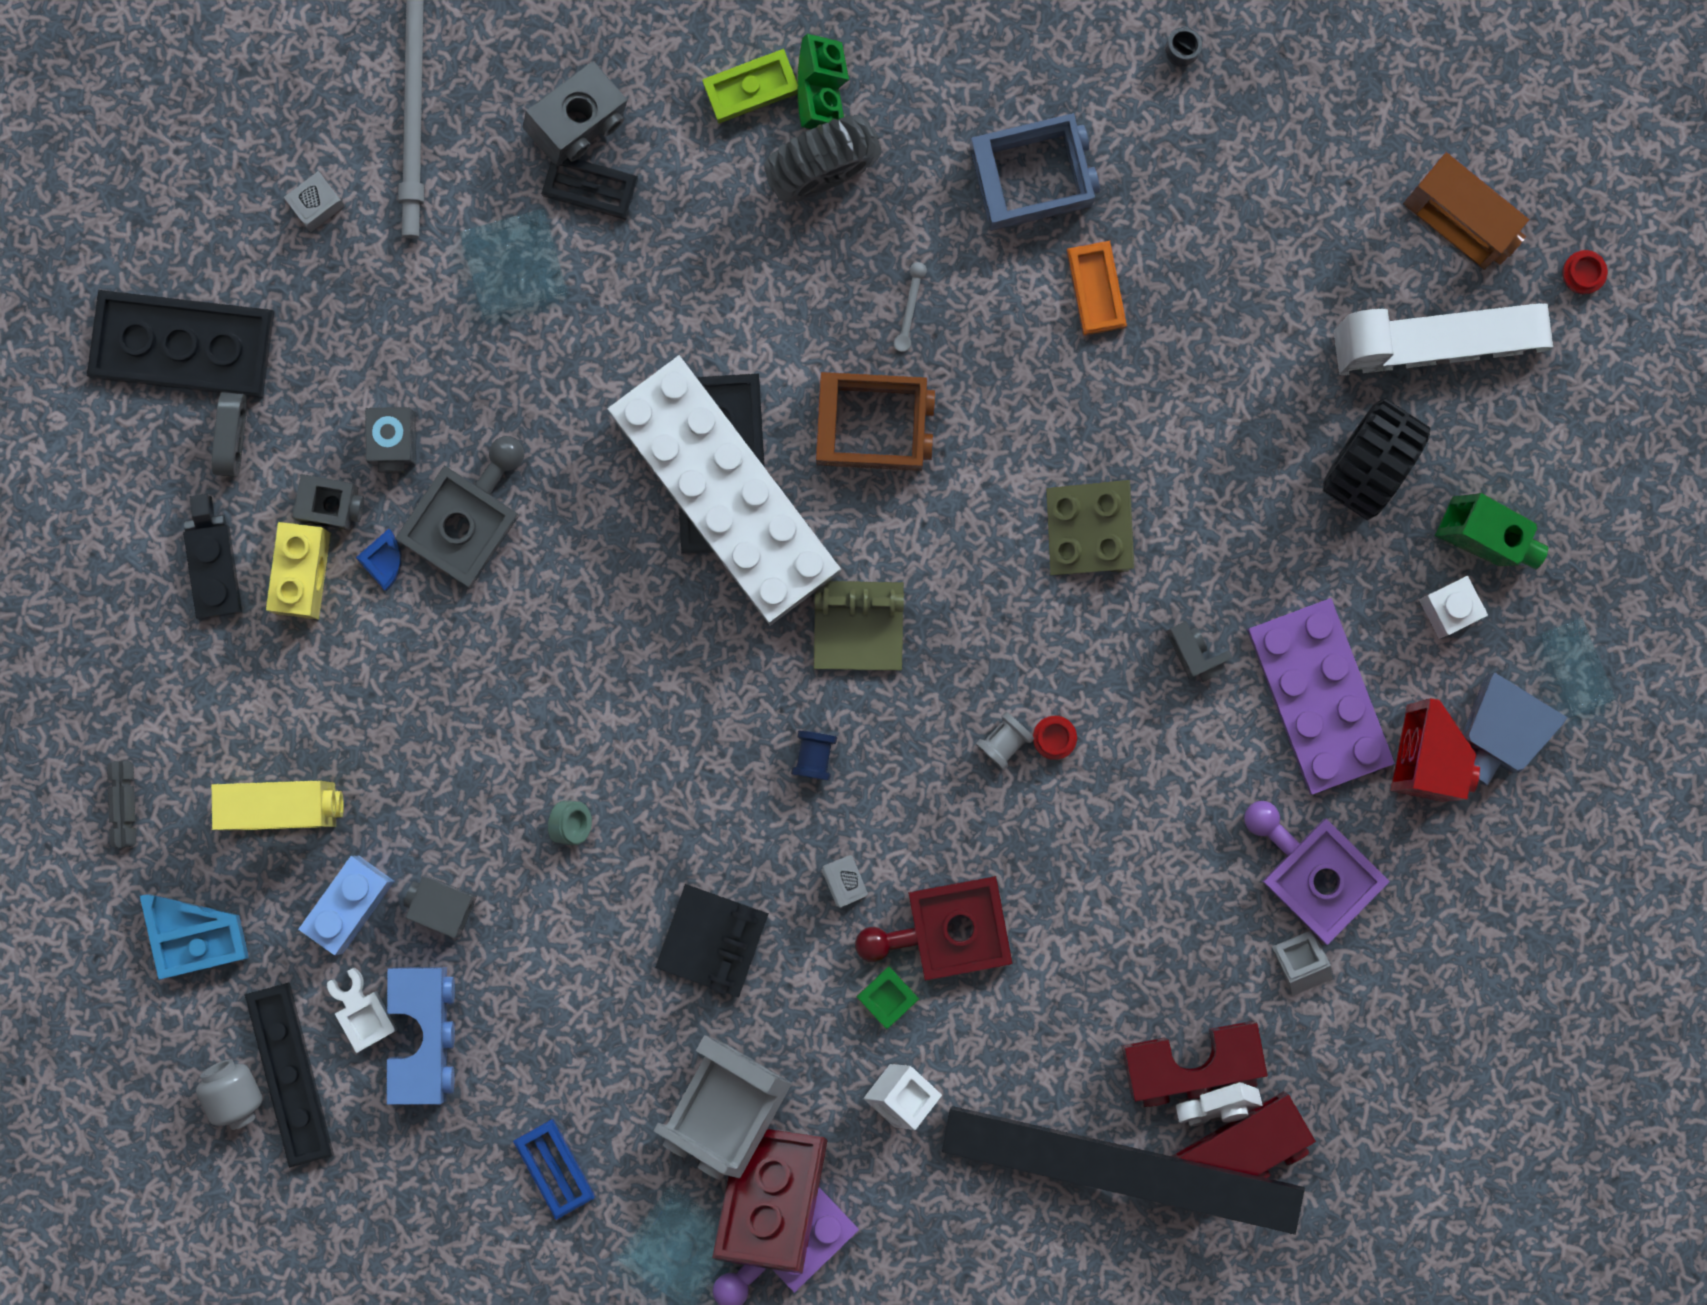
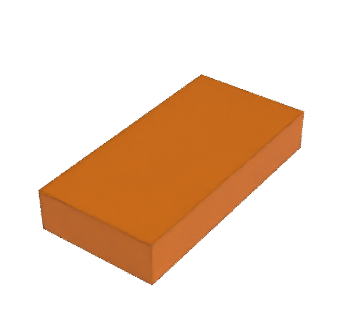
(1096, 288)

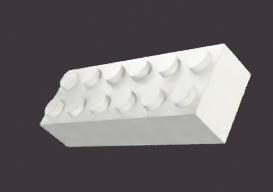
(724, 490)

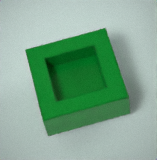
(887, 997)

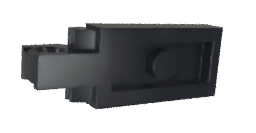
(210, 561)

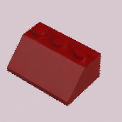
(1433, 755)

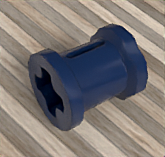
(814, 755)

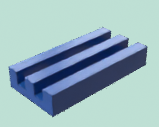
(536, 1135)

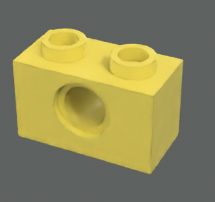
(298, 570)

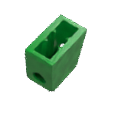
(1491, 531)

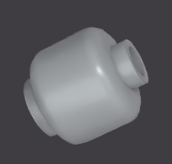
(229, 1094)

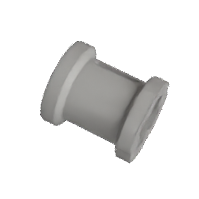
(1005, 740)

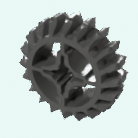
(822, 158)

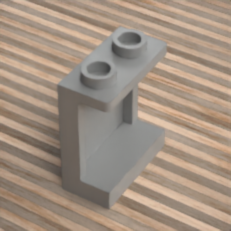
(724, 1110)

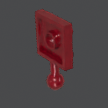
(938, 952)

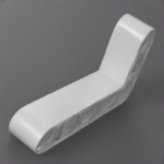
(1375, 344)

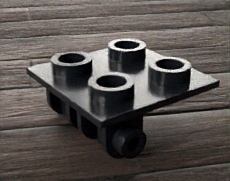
(712, 940)

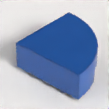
(382, 559)

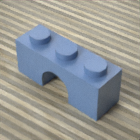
(424, 996)

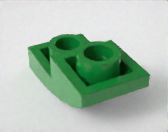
(820, 76)

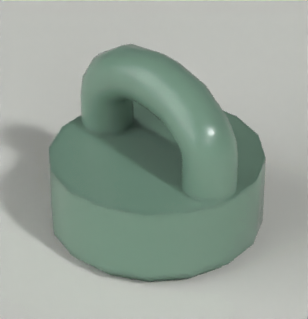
(569, 823)

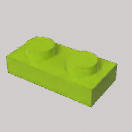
(750, 86)

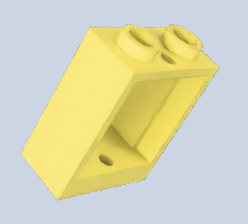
(275, 805)

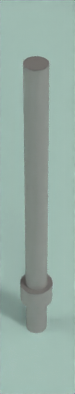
(411, 191)

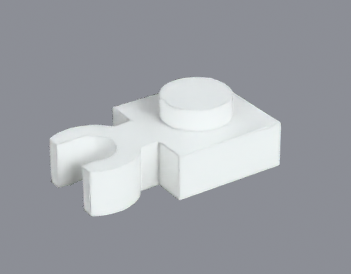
(364, 1017)
(1226, 1103)

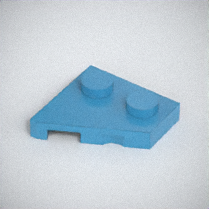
(191, 936)

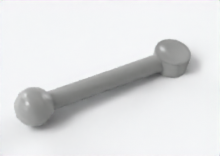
(902, 342)

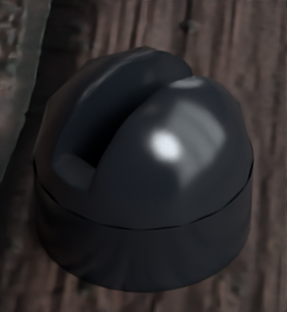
(1186, 41)

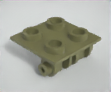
(1090, 528)
(859, 626)

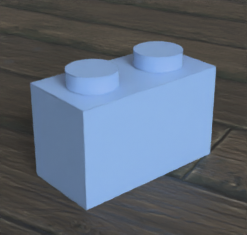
(346, 905)

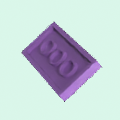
(1320, 696)

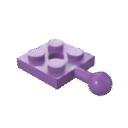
(1294, 876)
(827, 1235)

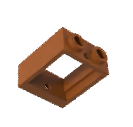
(1468, 213)
(827, 420)

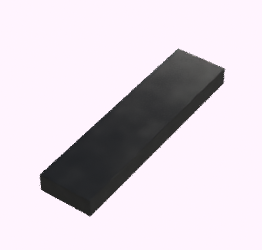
(289, 1074)

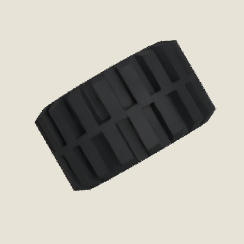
(1376, 459)

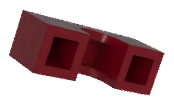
(1233, 1059)

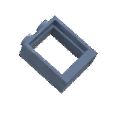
(1076, 143)

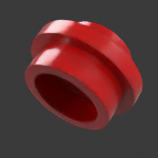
(1584, 272)
(1054, 737)

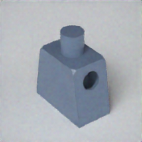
(1508, 727)

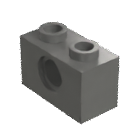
(584, 92)

